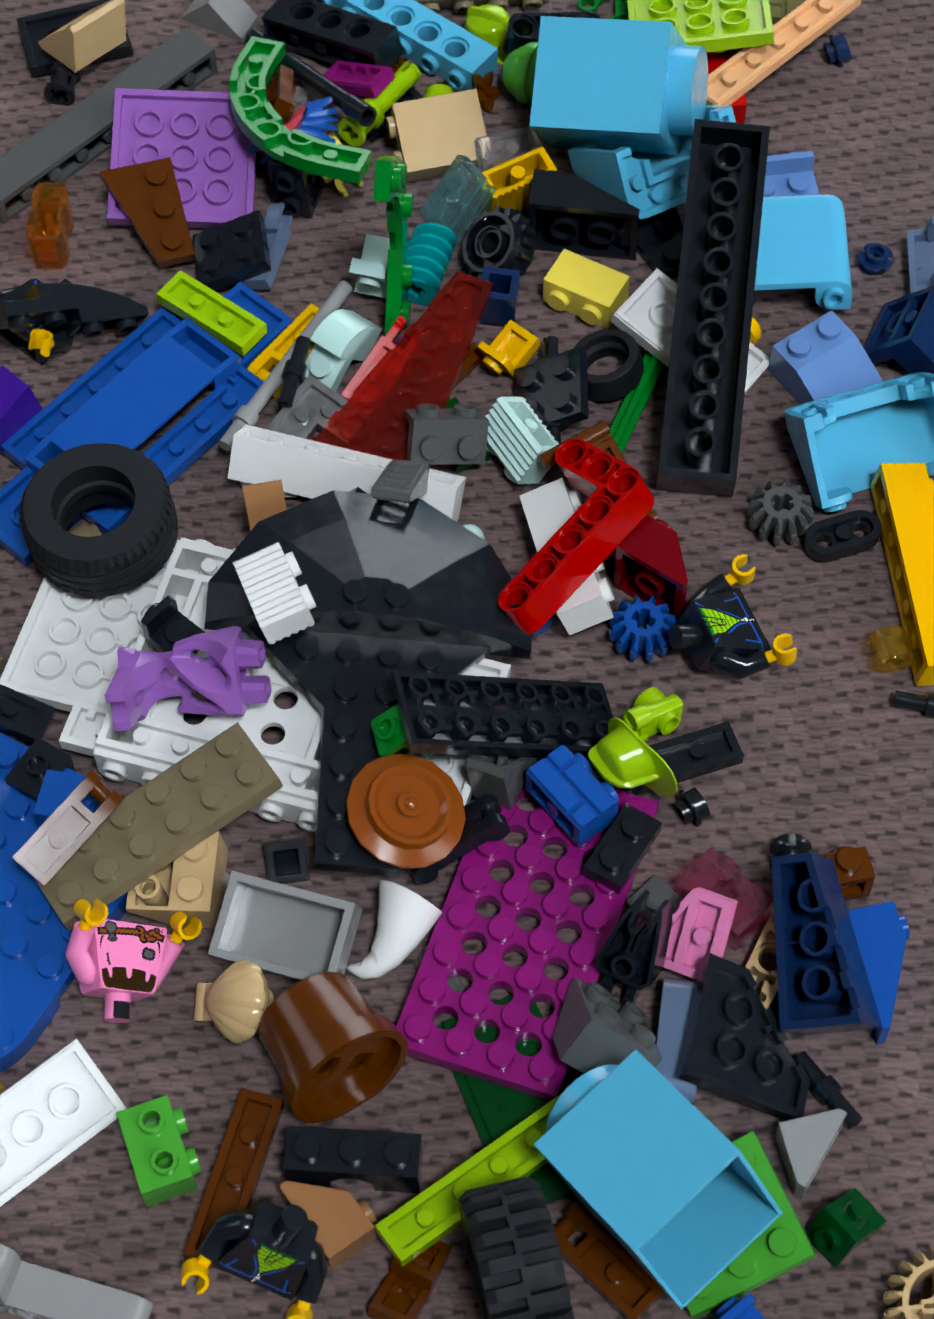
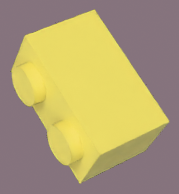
(585, 288)

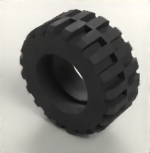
(514, 1252)

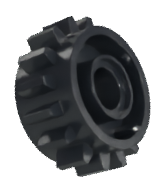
(499, 241)

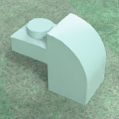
(372, 267)
(338, 341)

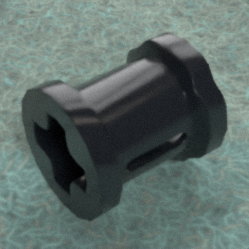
(62, 83)

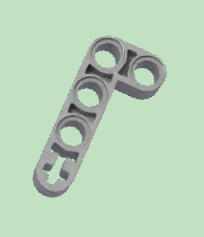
(50, 1294)

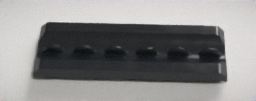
(500, 714)

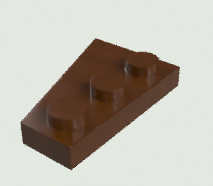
(154, 207)

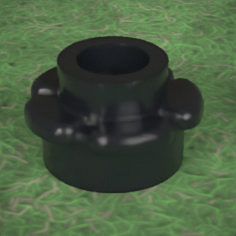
(692, 807)

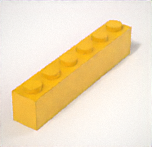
(906, 513)

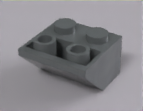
(601, 1030)

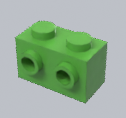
(157, 1150)

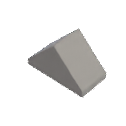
(224, 17)
(805, 1144)

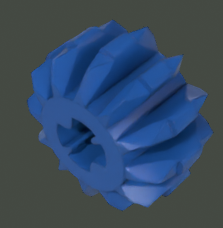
(626, 629)

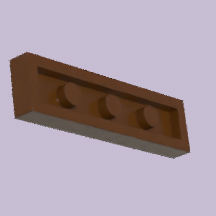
(238, 1163)

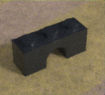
(328, 1154)

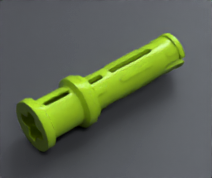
(404, 79)

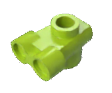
(654, 713)

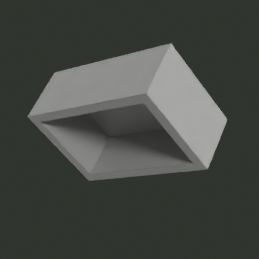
(284, 928)

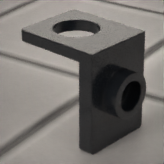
(31, 768)

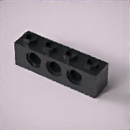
(332, 33)

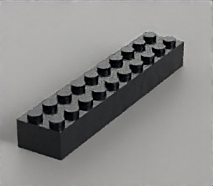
(713, 309)

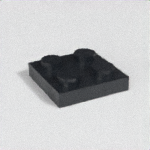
(232, 251)

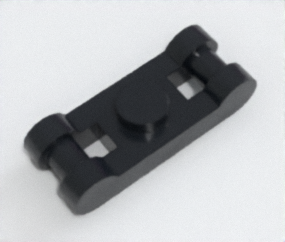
(491, 827)

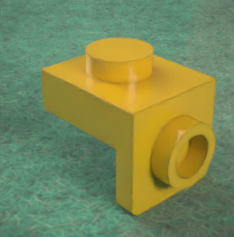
(510, 349)

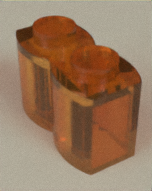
(50, 225)

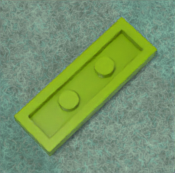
(212, 312)

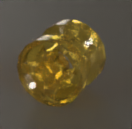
(890, 649)

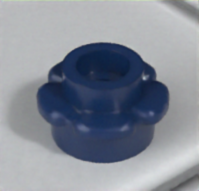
(837, 49)
(875, 265)

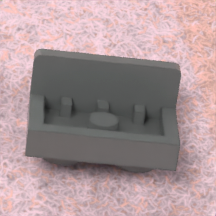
(447, 434)

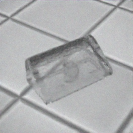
(504, 146)

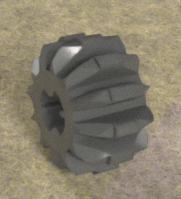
(780, 512)

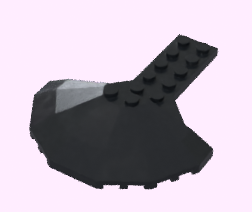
(391, 594)

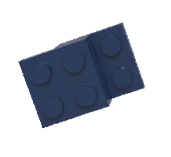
(905, 332)

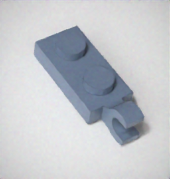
(278, 235)

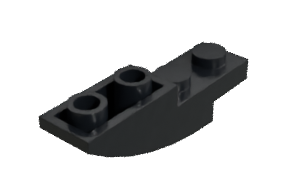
(79, 307)

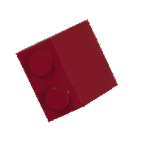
(652, 564)

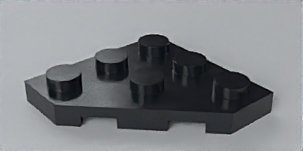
(739, 1046)

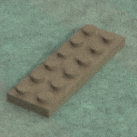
(164, 821)

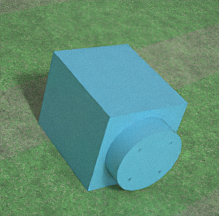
(616, 84)
(656, 1175)

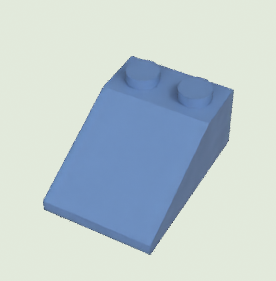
(821, 361)

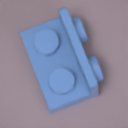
(790, 175)

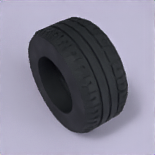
(88, 478)

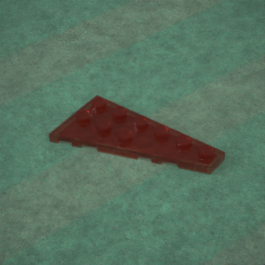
(413, 373)

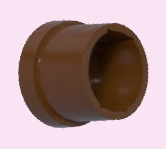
(330, 1047)

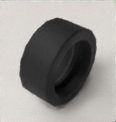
(621, 381)

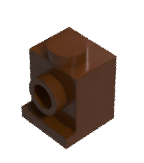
(853, 867)

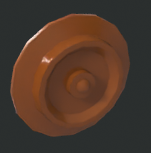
(405, 811)

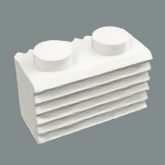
(274, 592)

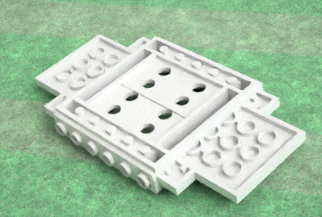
(71, 657)

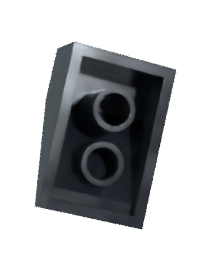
(580, 217)

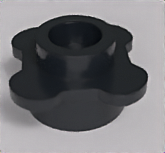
(789, 844)

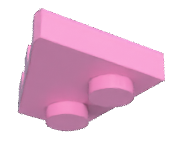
(699, 929)

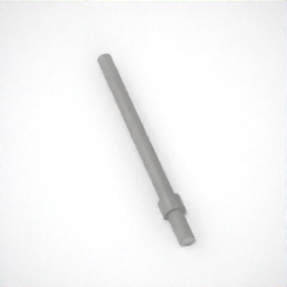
(249, 413)

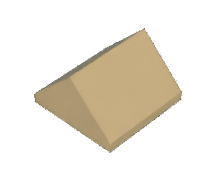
(88, 35)

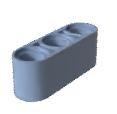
(672, 1031)

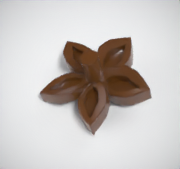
(485, 91)

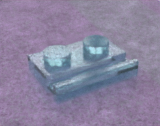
(458, 197)

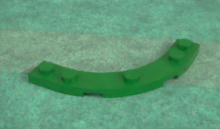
(266, 128)
(391, 188)

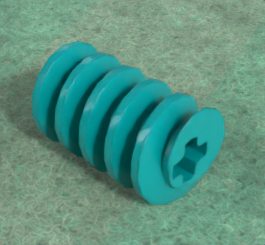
(429, 253)

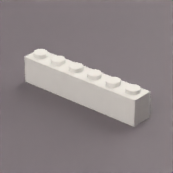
(317, 468)

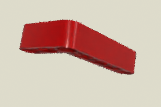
(585, 540)

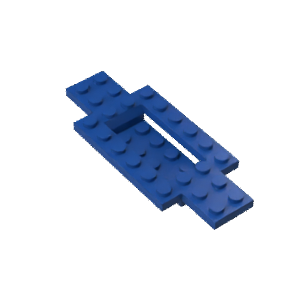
(134, 395)

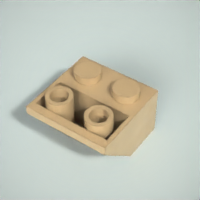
(186, 885)

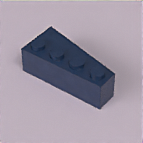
(817, 952)

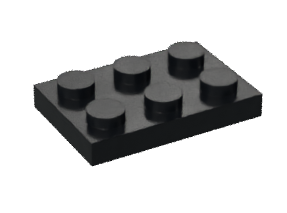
(40, 25)

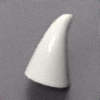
(402, 924)

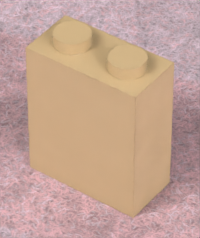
(436, 131)

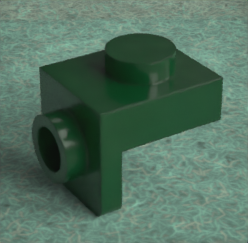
(844, 1226)

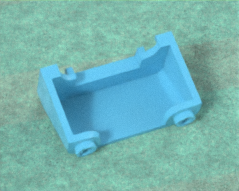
(642, 179)
(805, 247)
(853, 432)

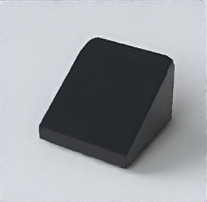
(287, 860)

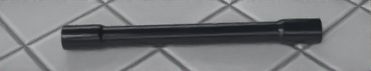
(350, 104)

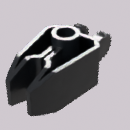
(636, 948)

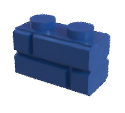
(572, 794)

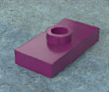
(360, 78)

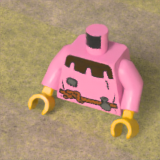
(123, 958)

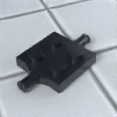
(555, 387)

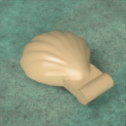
(234, 1001)

